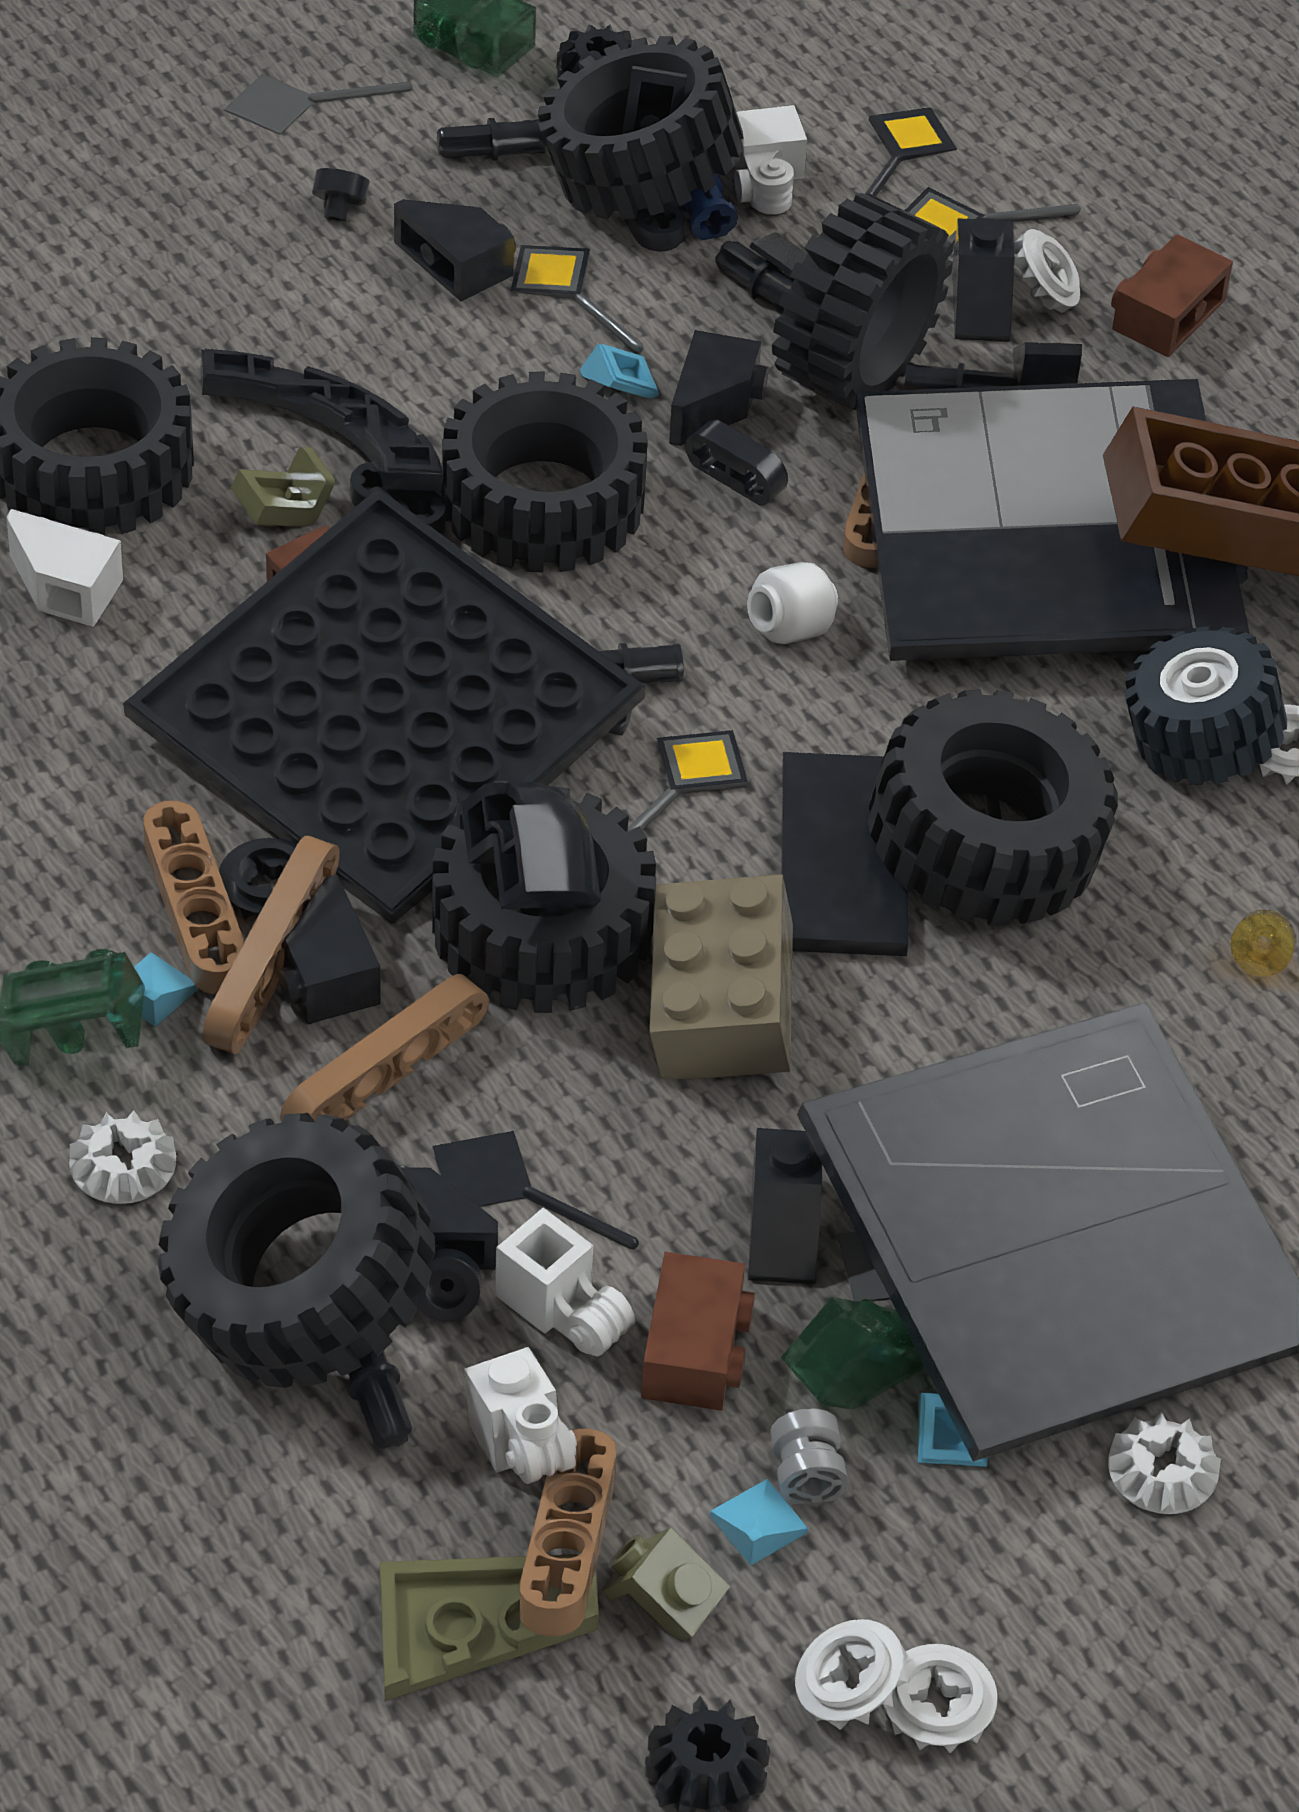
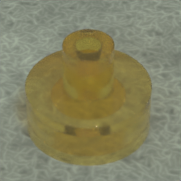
(1257, 955)

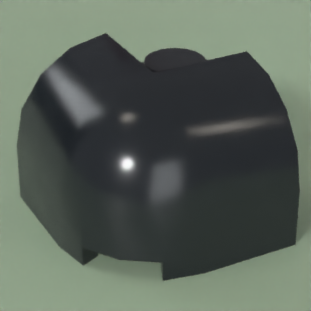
(536, 844)

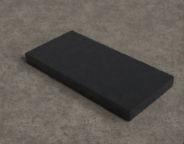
(829, 863)

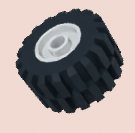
(1206, 705)

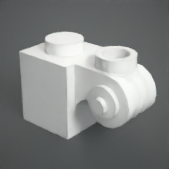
(769, 158)
(548, 1281)
(517, 1417)

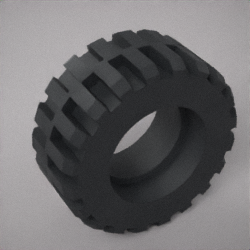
(979, 861)
(341, 1302)

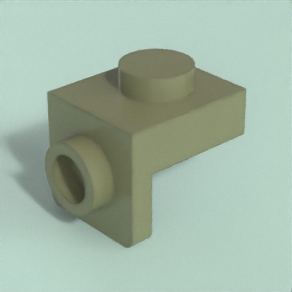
(288, 496)
(666, 1581)

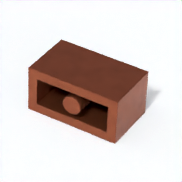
(1171, 295)
(694, 1331)

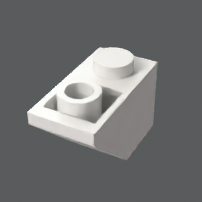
(65, 567)

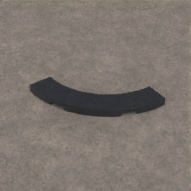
(361, 416)

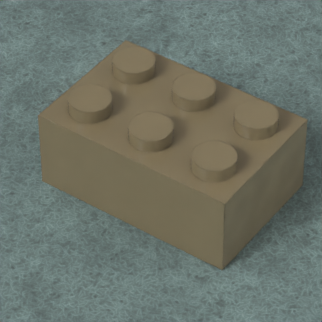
(722, 978)

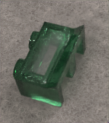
(69, 993)

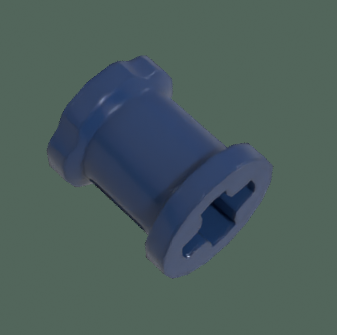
(710, 207)

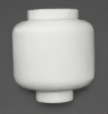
(792, 603)

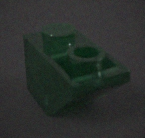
(478, 32)
(852, 1353)

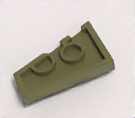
(457, 1619)

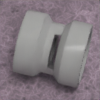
(808, 1451)

